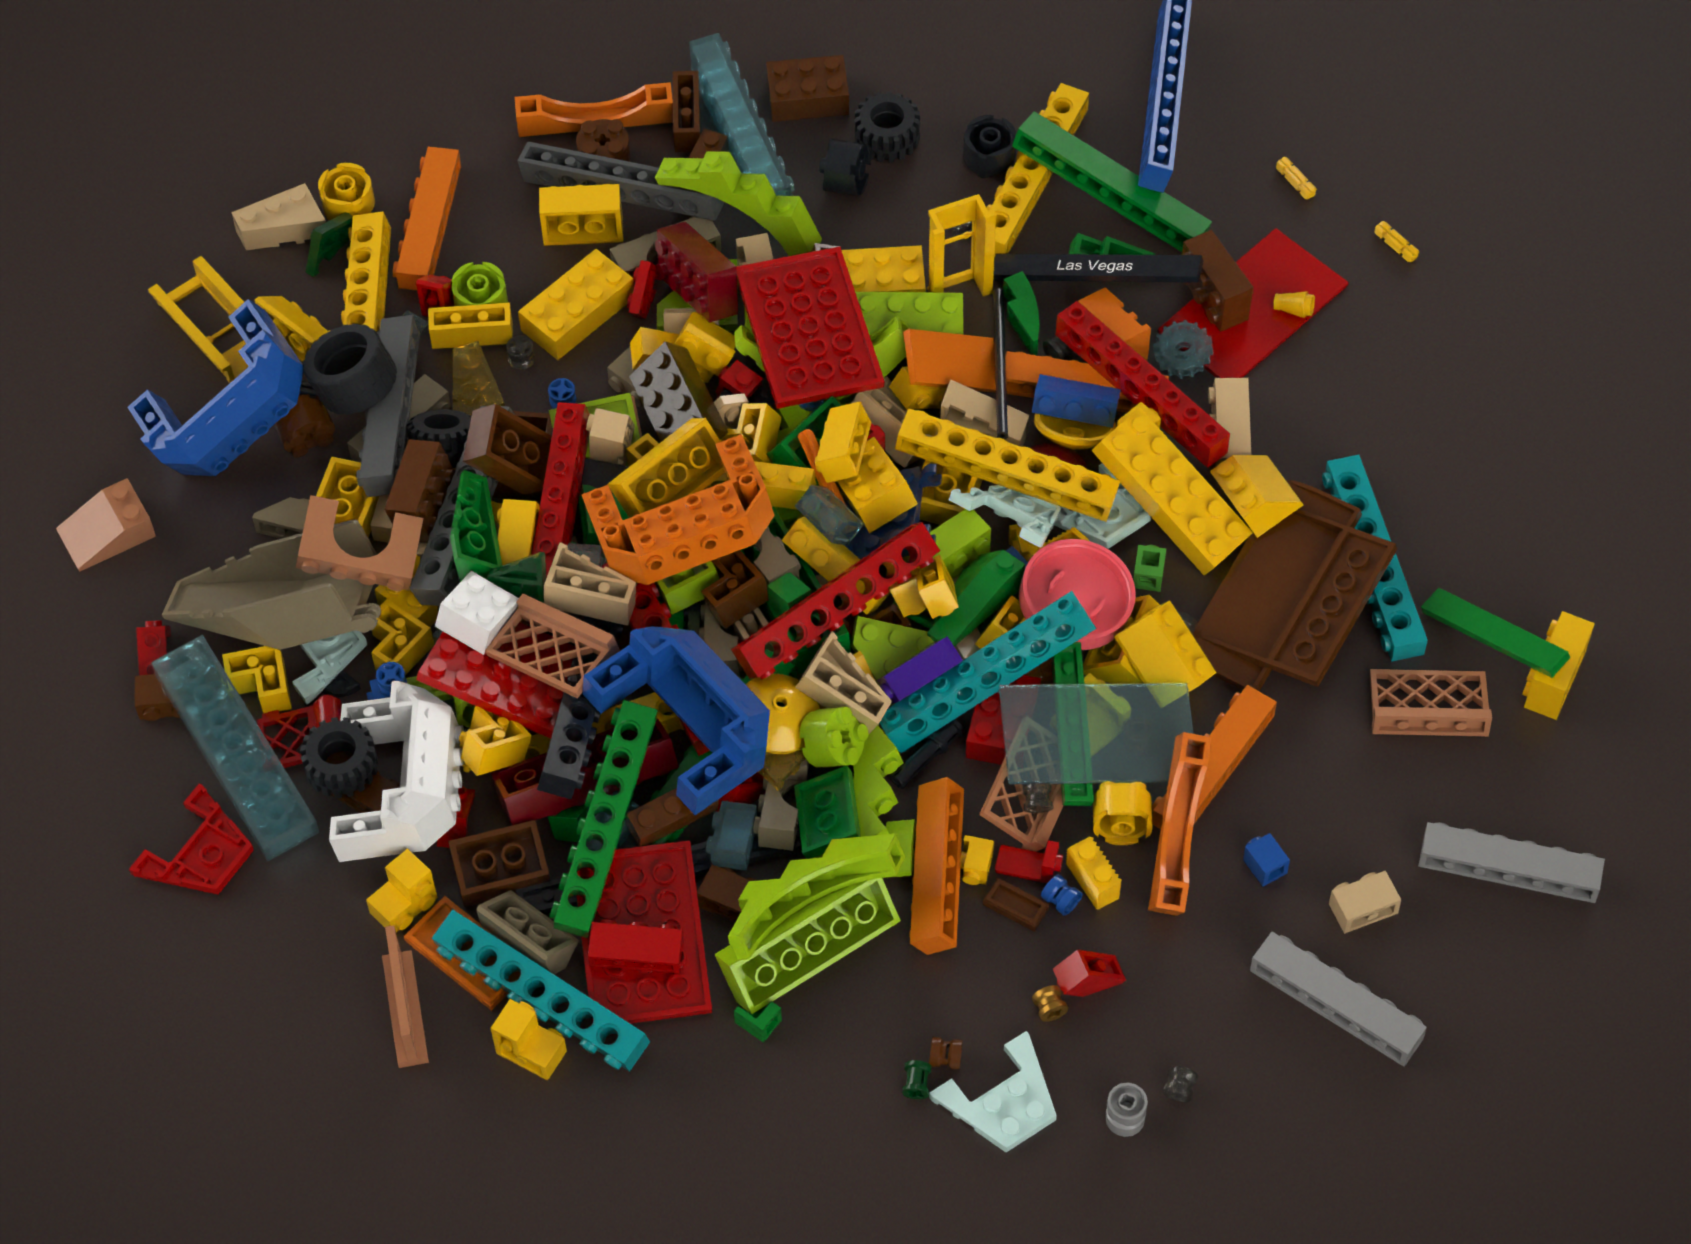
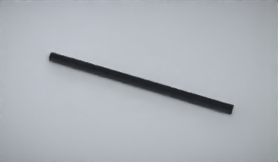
(1000, 364)

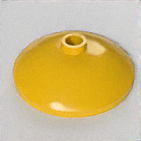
(1071, 433)
(787, 720)

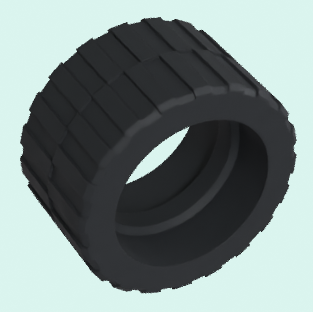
(349, 369)

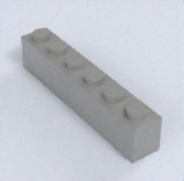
(1511, 862)
(1338, 998)

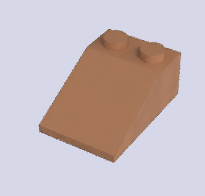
(106, 526)

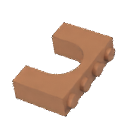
(322, 554)

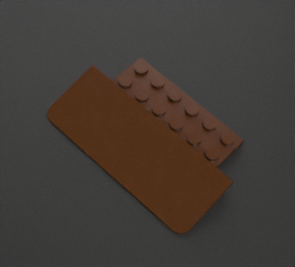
(1293, 594)

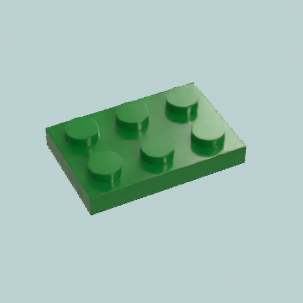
(826, 810)

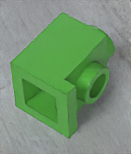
(1149, 567)

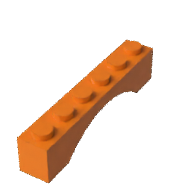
(545, 116)
(1173, 854)

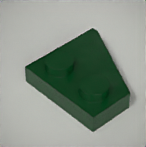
(327, 241)
(522, 576)

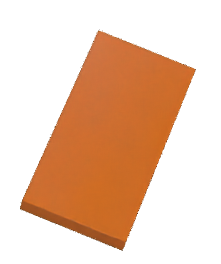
(942, 356)
(420, 939)

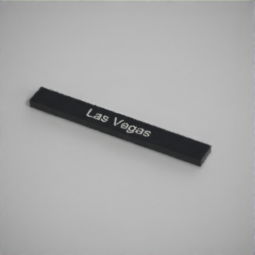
(1100, 267)

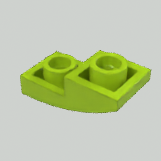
(906, 835)

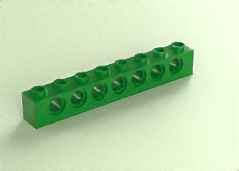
(579, 919)

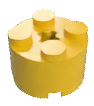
(346, 191)
(1122, 812)

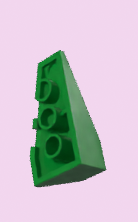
(474, 528)
(979, 593)

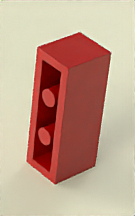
(635, 946)

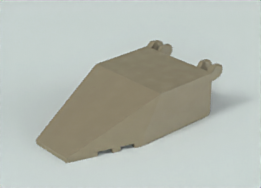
(273, 601)

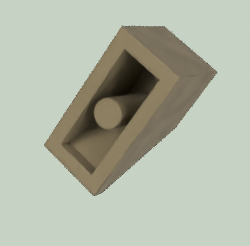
(282, 518)

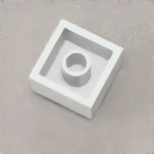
(476, 611)

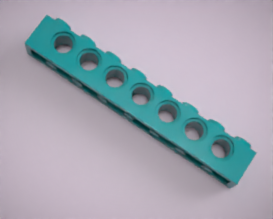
(1411, 639)
(985, 671)
(458, 930)

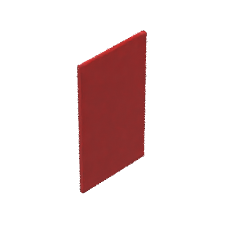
(1271, 268)

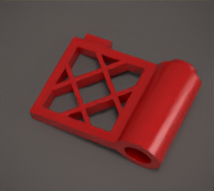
(322, 709)

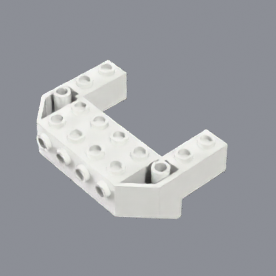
(429, 776)

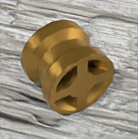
(1050, 1003)

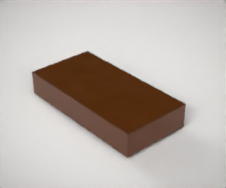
(1016, 904)

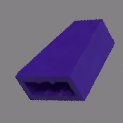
(919, 670)

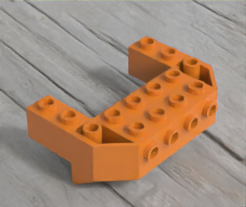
(686, 529)

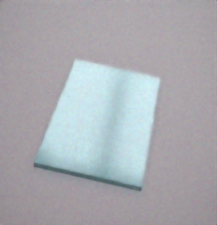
(1092, 731)

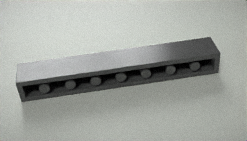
(388, 419)

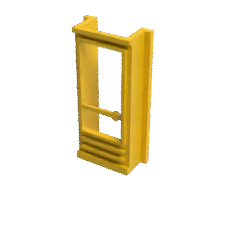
(982, 244)
(229, 362)

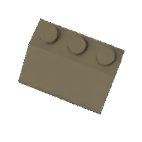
(527, 931)

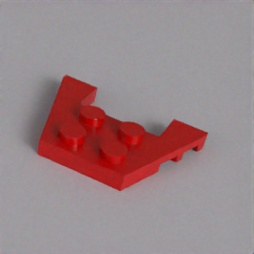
(209, 855)

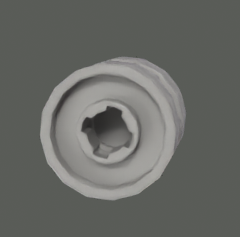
(1126, 1109)

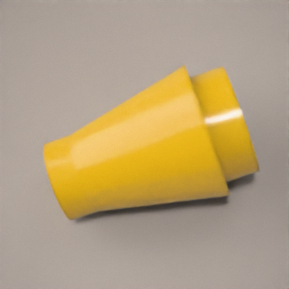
(1296, 303)

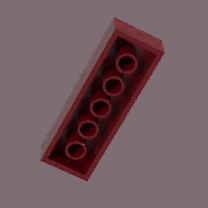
(518, 783)

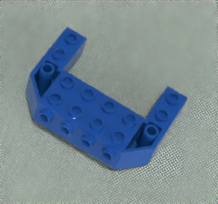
(235, 414)
(701, 694)

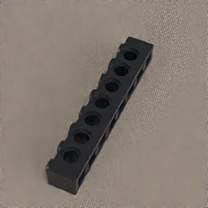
(573, 731)

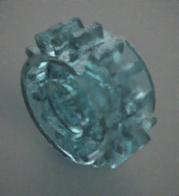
(1183, 362)

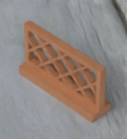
(562, 625)
(1430, 718)
(1039, 826)
(404, 1003)

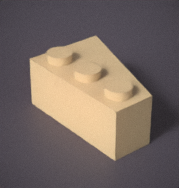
(278, 219)

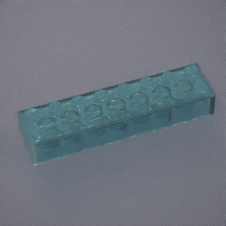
(736, 113)
(235, 748)

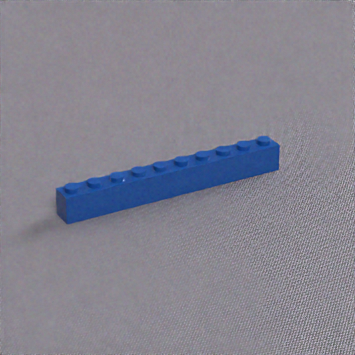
(1165, 94)

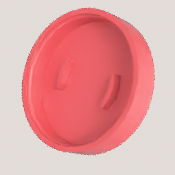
(1093, 575)

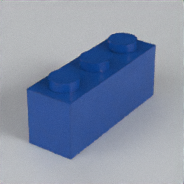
(1076, 400)

